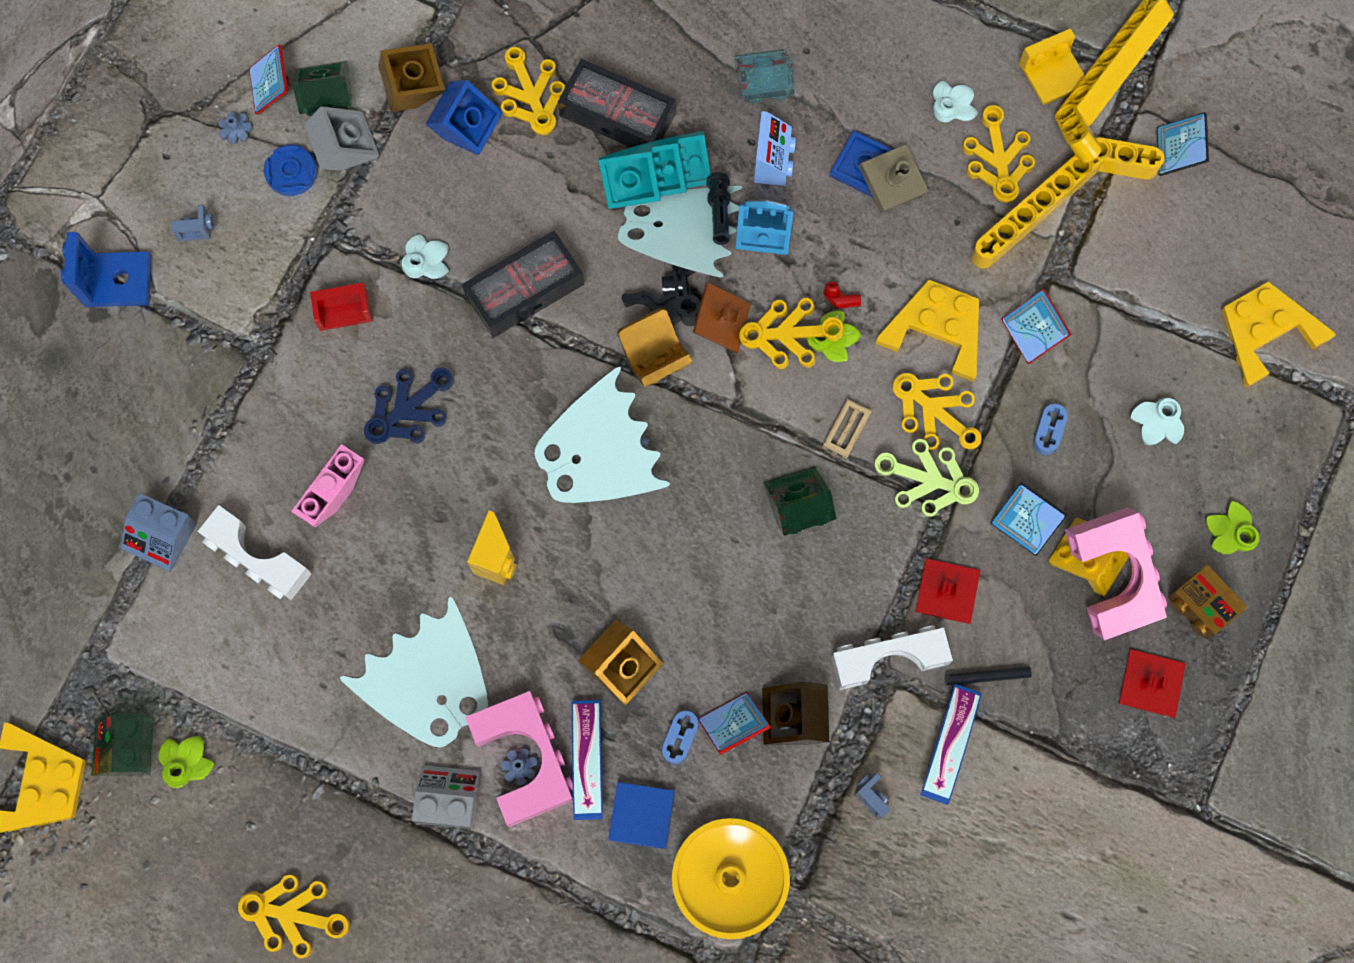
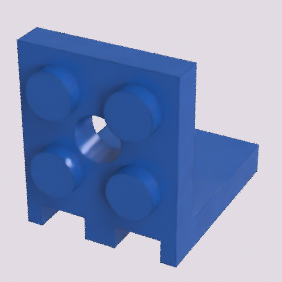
(94, 275)

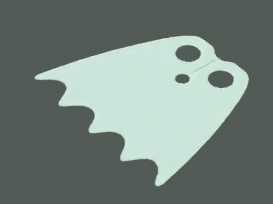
(685, 233)
(608, 444)
(418, 671)

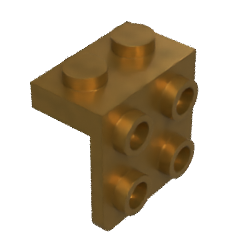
(653, 347)

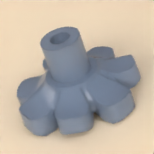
(235, 128)
(519, 773)

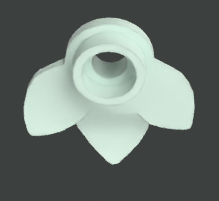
(953, 102)
(427, 255)
(1156, 424)

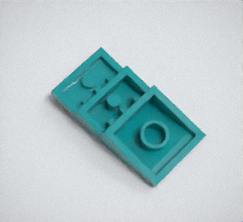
(655, 170)

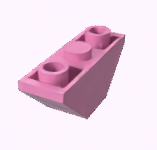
(330, 487)

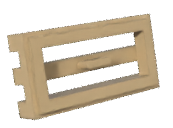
(836, 449)

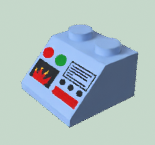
(773, 151)

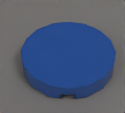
(290, 170)

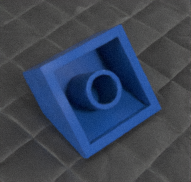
(464, 116)

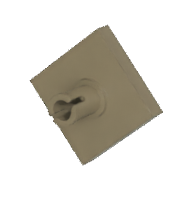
(893, 178)

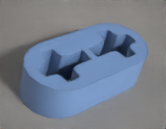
(1056, 431)
(673, 735)

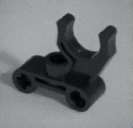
(675, 298)

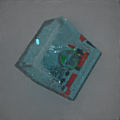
(764, 75)

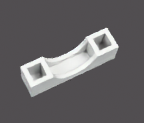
(228, 533)
(926, 649)

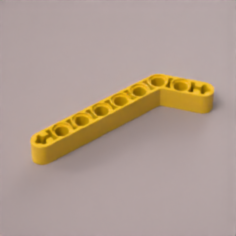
(1108, 75)
(1147, 166)

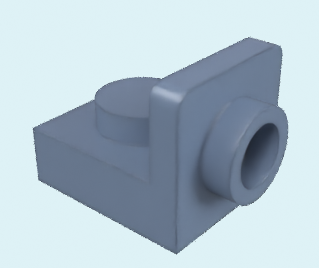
(194, 229)
(874, 801)

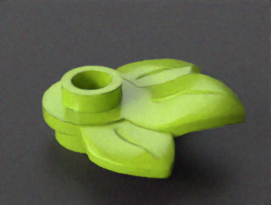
(835, 350)
(1228, 530)
(186, 757)

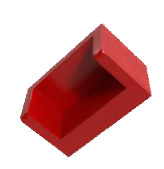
(341, 306)

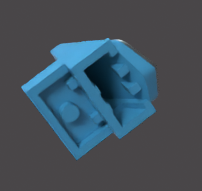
(764, 226)

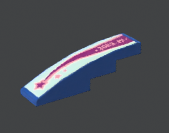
(951, 744)
(587, 760)

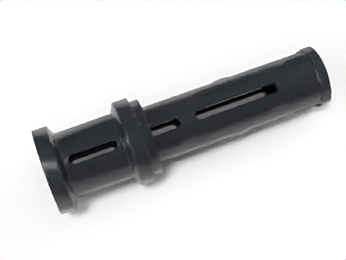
(719, 199)

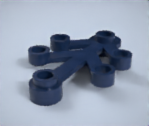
(406, 409)

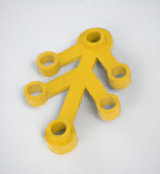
(531, 94)
(998, 158)
(787, 333)
(933, 408)
(288, 914)

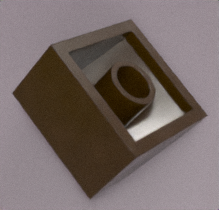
(796, 714)

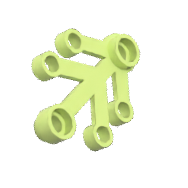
(931, 479)

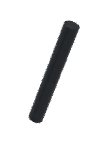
(988, 676)

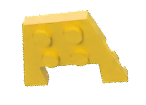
(943, 316)
(1263, 318)
(49, 781)

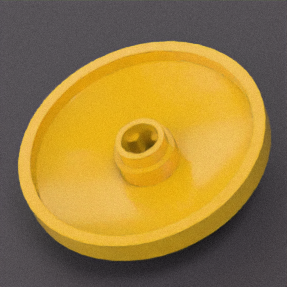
(730, 878)

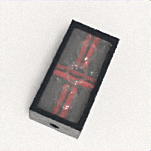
(615, 106)
(523, 284)

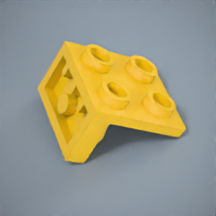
(1052, 67)
(1098, 571)

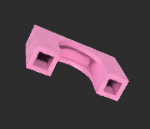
(1142, 599)
(522, 717)

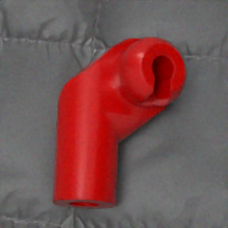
(839, 299)

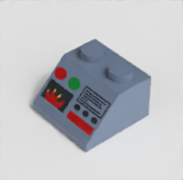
(156, 532)

